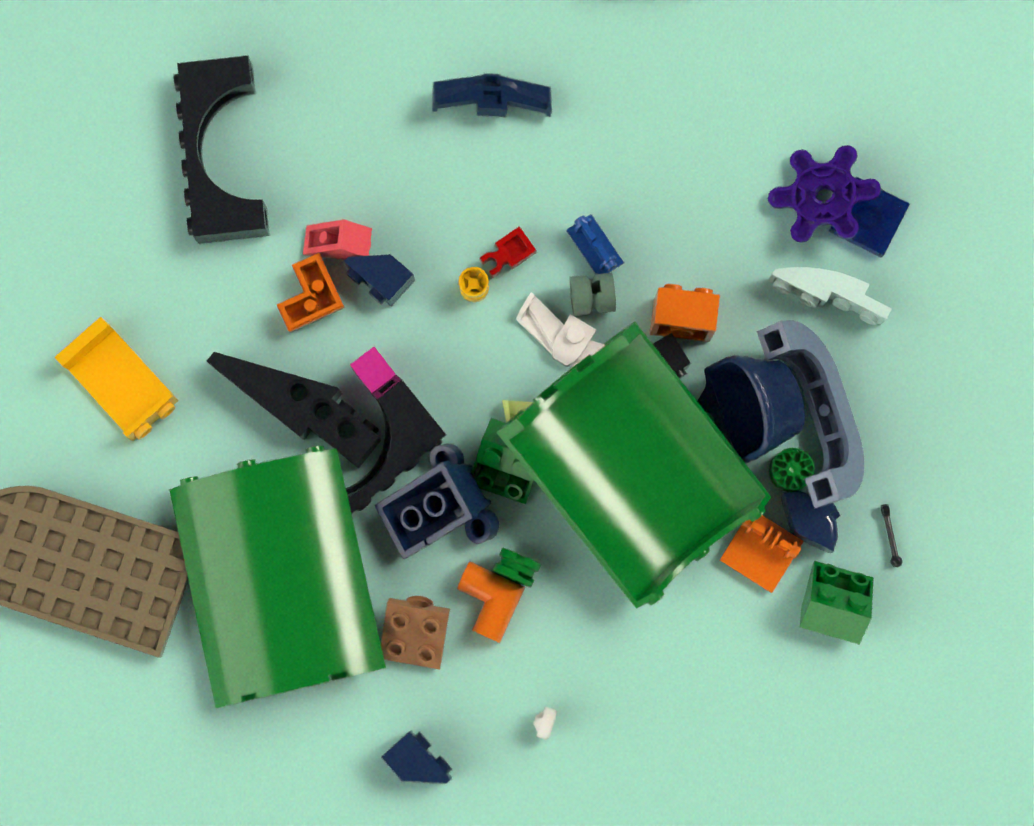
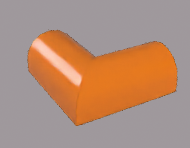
(318, 298)
(499, 595)

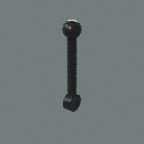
(896, 561)

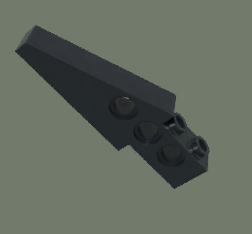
(274, 393)

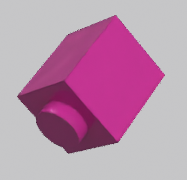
(372, 370)

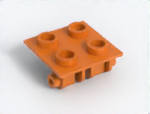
(762, 552)

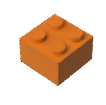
(685, 313)

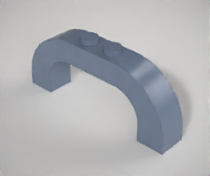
(828, 405)

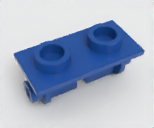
(594, 245)

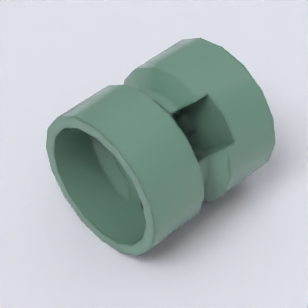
(581, 294)

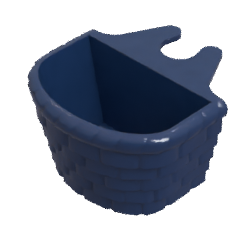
(753, 403)

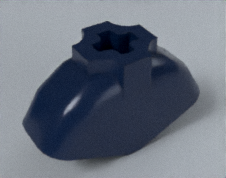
(811, 524)

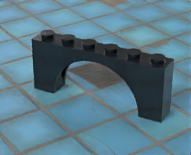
(204, 91)
(408, 435)

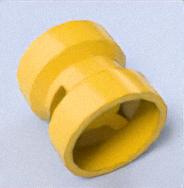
(474, 279)

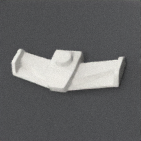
(566, 341)

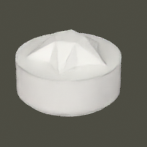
(544, 722)

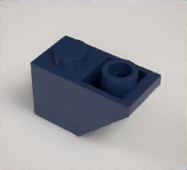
(382, 274)
(414, 761)

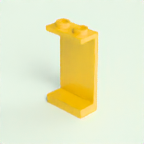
(117, 379)

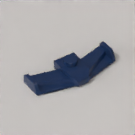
(491, 94)

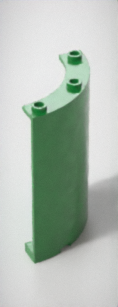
(634, 465)
(276, 576)

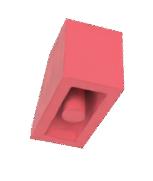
(337, 239)

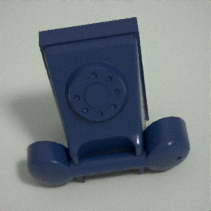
(438, 505)

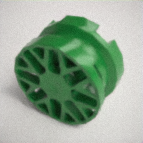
(790, 469)
(516, 567)

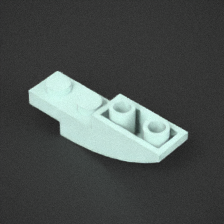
(818, 285)

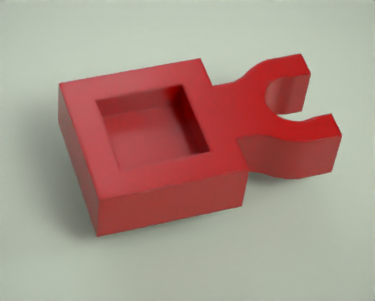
(512, 250)

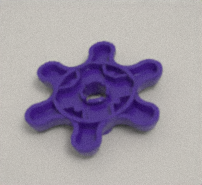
(813, 178)

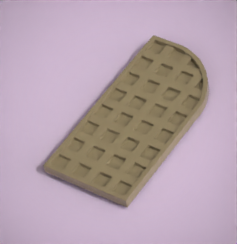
(89, 568)

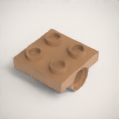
(414, 632)

